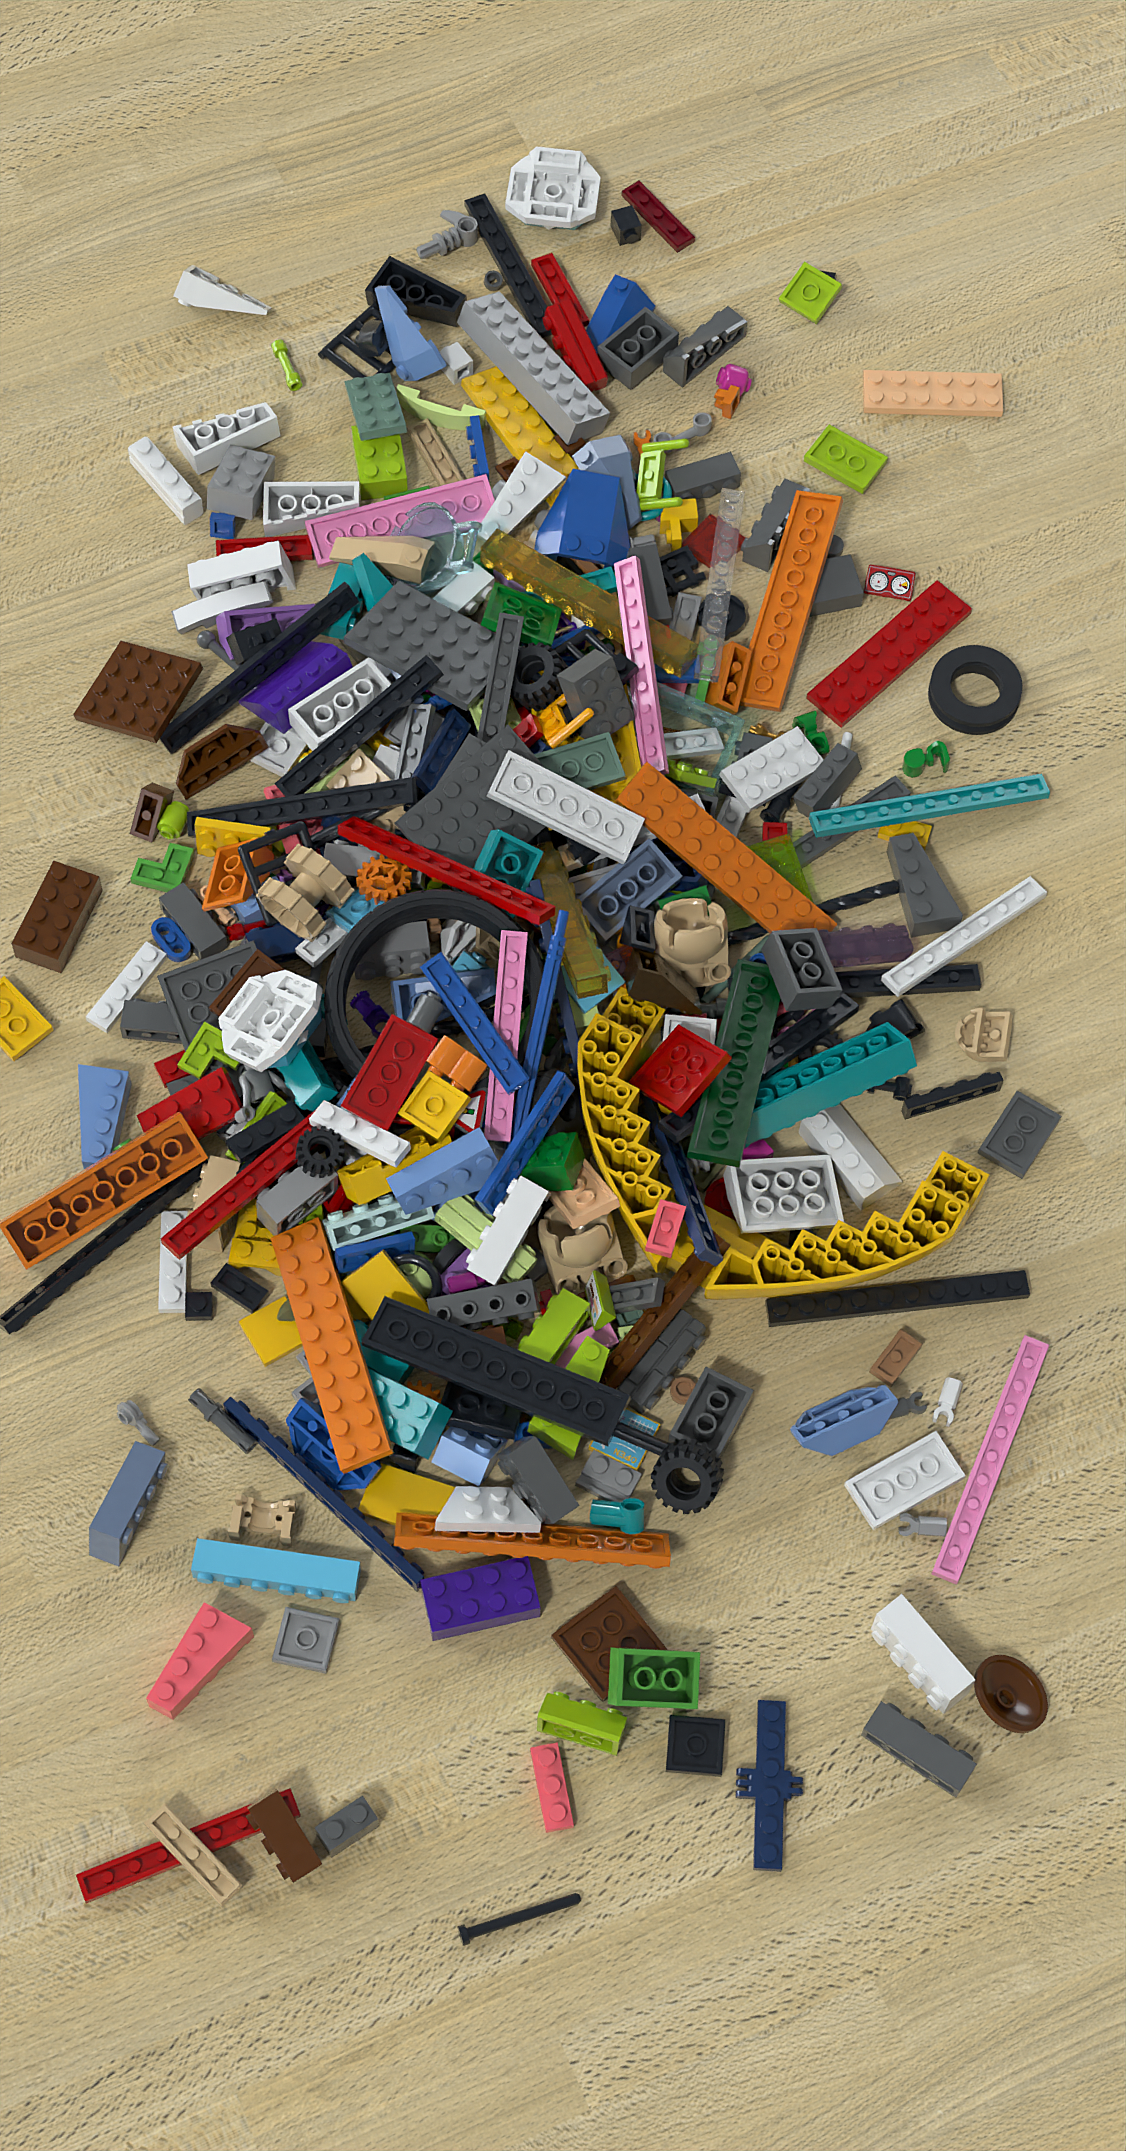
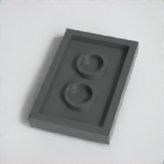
(1019, 1134)

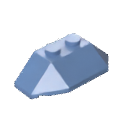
(845, 1420)

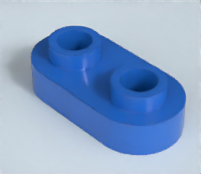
(172, 941)

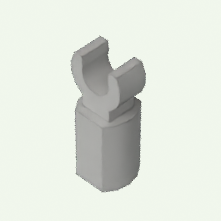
(923, 1525)

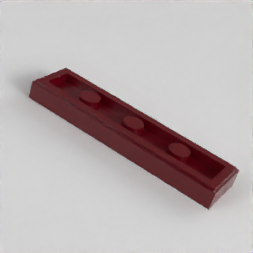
(658, 216)

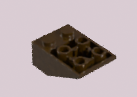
(655, 981)

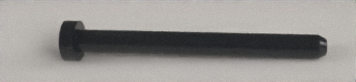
(516, 1917)

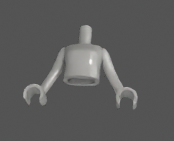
(255, 1088)

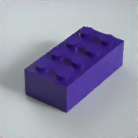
(480, 1598)

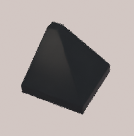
(405, 1458)

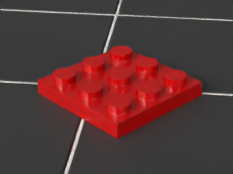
(680, 1070)

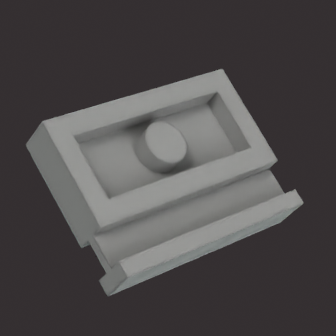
(608, 1478)

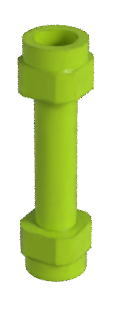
(292, 378)

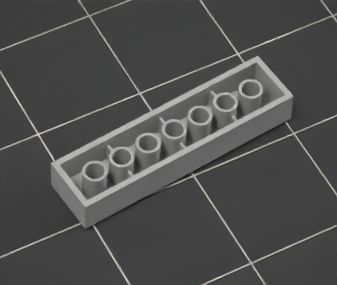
(533, 367)

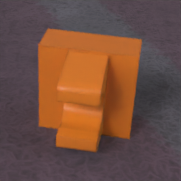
(727, 400)

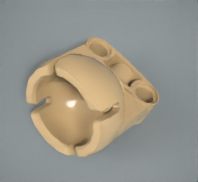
(693, 940)
(577, 1252)

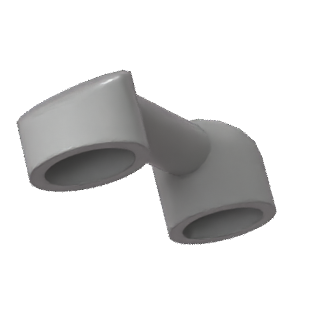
(701, 426)

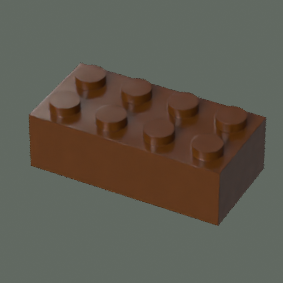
(57, 916)

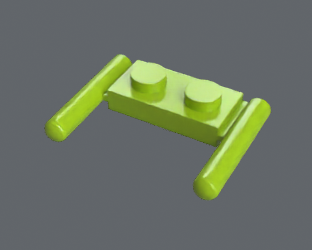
(651, 474)

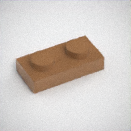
(895, 1358)

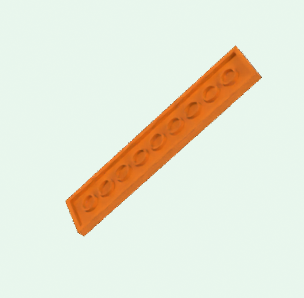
(789, 598)
(719, 854)
(331, 1346)
(553, 1541)

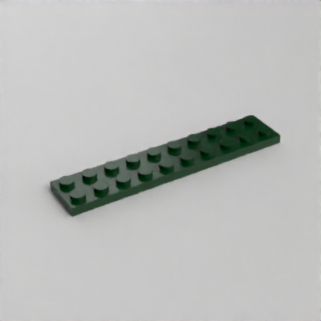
(732, 1095)

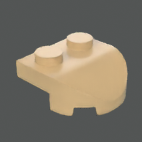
(985, 1035)

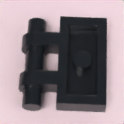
(677, 564)

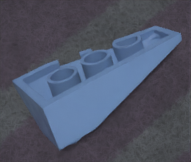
(408, 348)

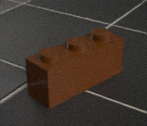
(283, 1836)

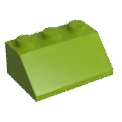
(581, 1722)

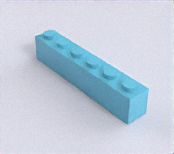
(276, 1570)

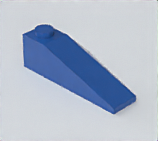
(617, 306)

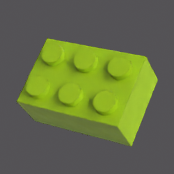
(379, 465)

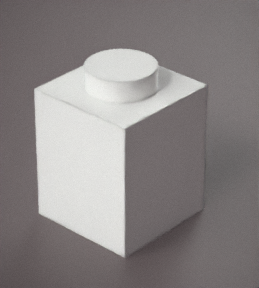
(458, 363)

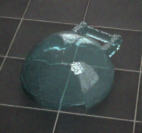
(449, 554)

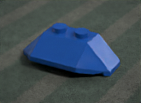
(312, 1441)

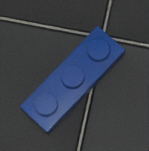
(477, 449)
(353, 1256)

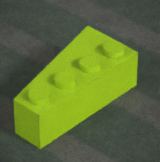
(587, 1362)

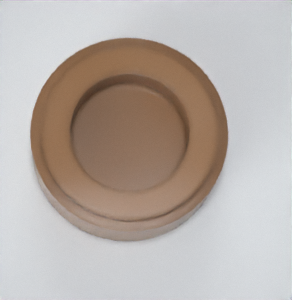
(681, 1389)

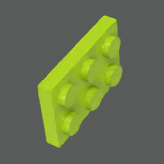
(845, 459)

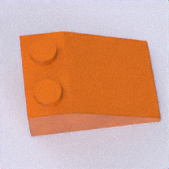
(228, 878)

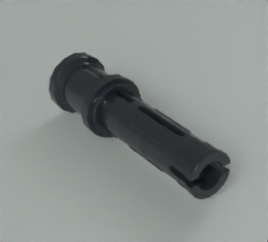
(779, 805)

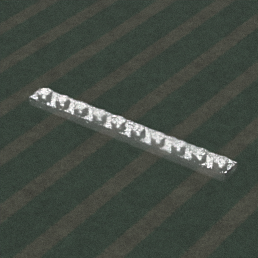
(719, 585)

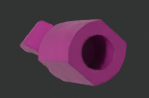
(465, 1282)

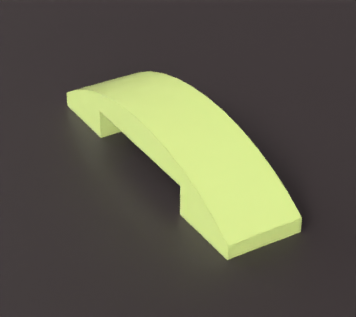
(438, 414)

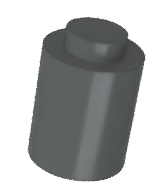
(426, 1012)

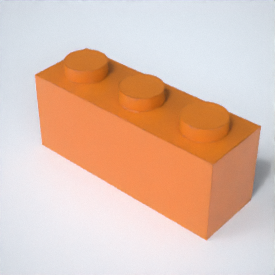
(732, 675)

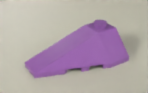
(237, 620)

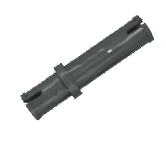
(214, 1413)

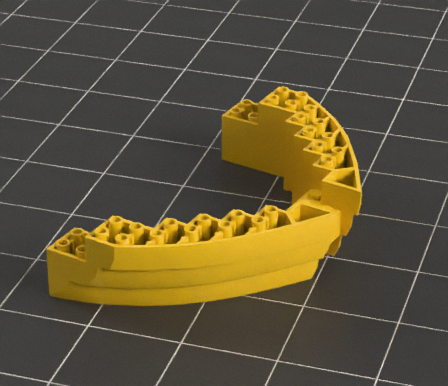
(753, 1265)

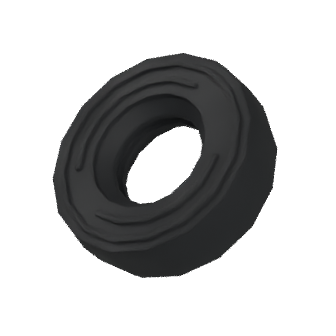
(448, 1255)

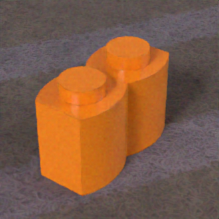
(456, 1064)

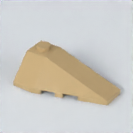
(393, 555)

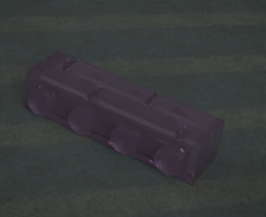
(867, 945)

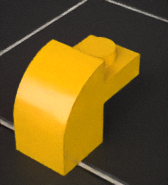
(678, 521)

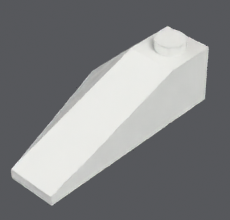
(203, 290)

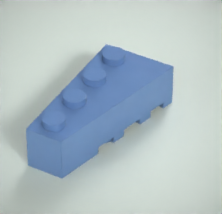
(445, 1174)

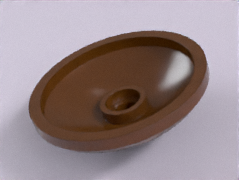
(1010, 1694)

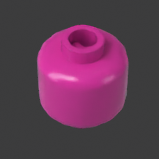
(735, 376)

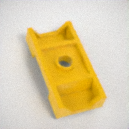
(251, 1243)

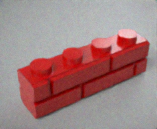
(575, 344)

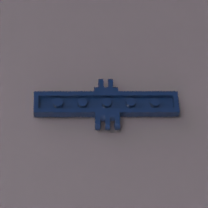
(769, 1785)

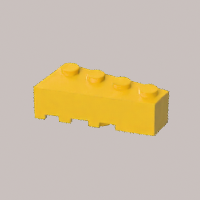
(367, 1175)

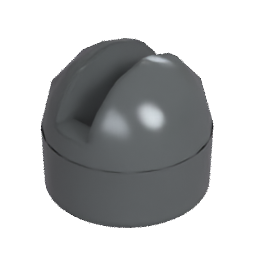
(490, 277)

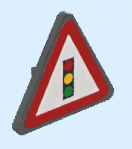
(474, 1113)

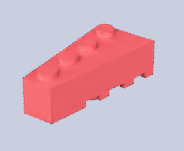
(200, 1655)

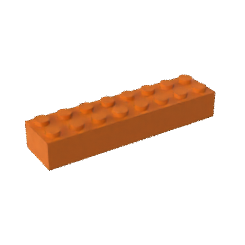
(102, 1190)

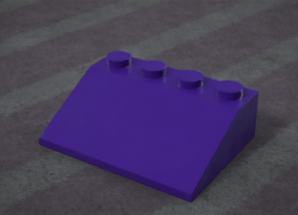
(294, 681)

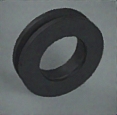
(980, 661)

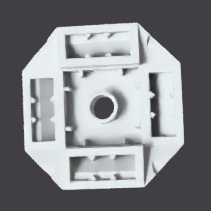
(553, 189)
(271, 1019)

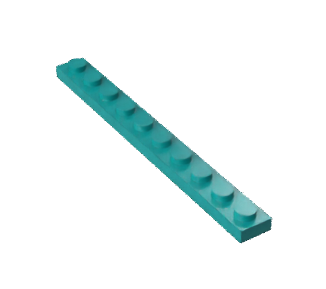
(928, 805)

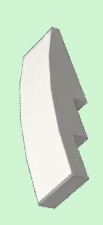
(208, 608)

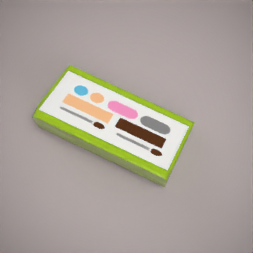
(600, 1300)

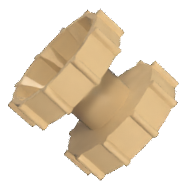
(314, 882)

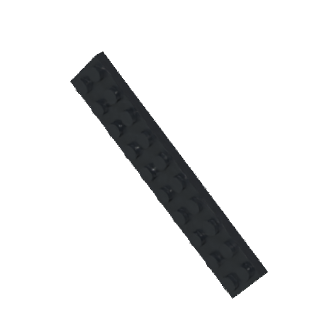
(496, 1371)

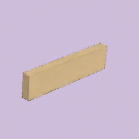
(433, 453)
(193, 1855)

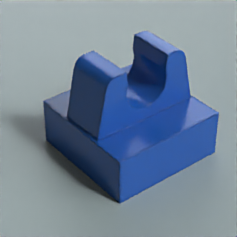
(222, 525)

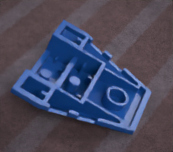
(586, 521)

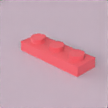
(551, 1787)

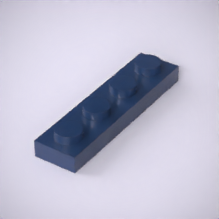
(441, 751)

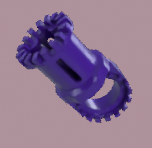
(371, 1012)

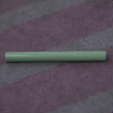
(718, 988)

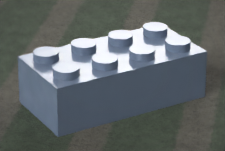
(637, 882)

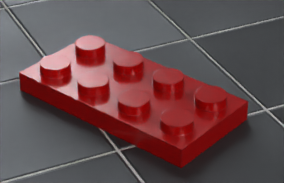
(389, 1072)
(203, 1104)

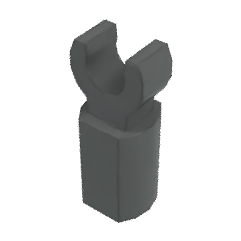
(907, 1405)

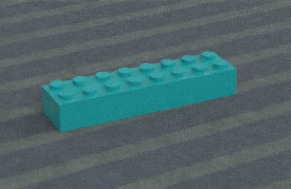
(829, 1079)

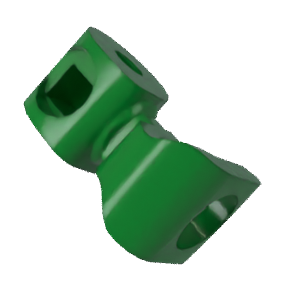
(817, 739)
(915, 759)

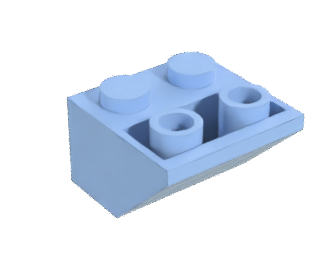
(468, 1453)

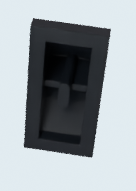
(639, 929)

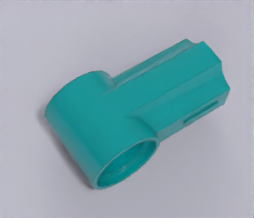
(624, 1514)

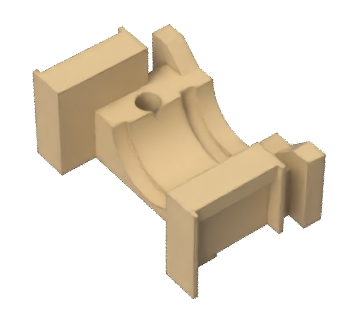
(262, 1518)

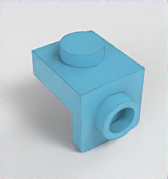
(470, 962)

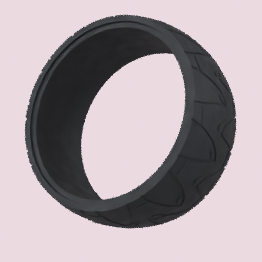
(395, 913)

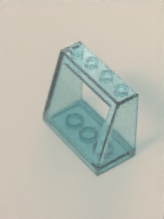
(707, 715)

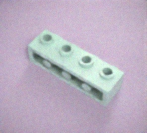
(370, 1221)

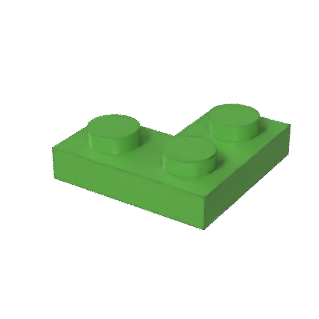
(167, 874)

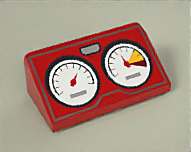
(889, 582)

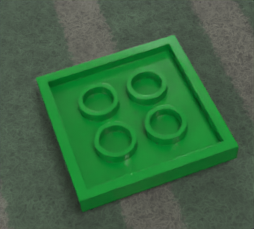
(539, 617)

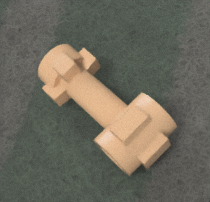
(226, 917)

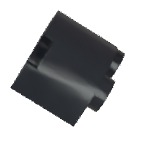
(372, 338)
(900, 1017)

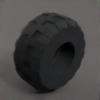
(570, 1117)

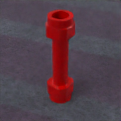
(238, 931)

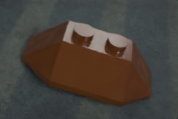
(217, 756)

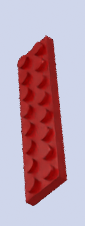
(888, 654)

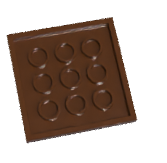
(138, 691)

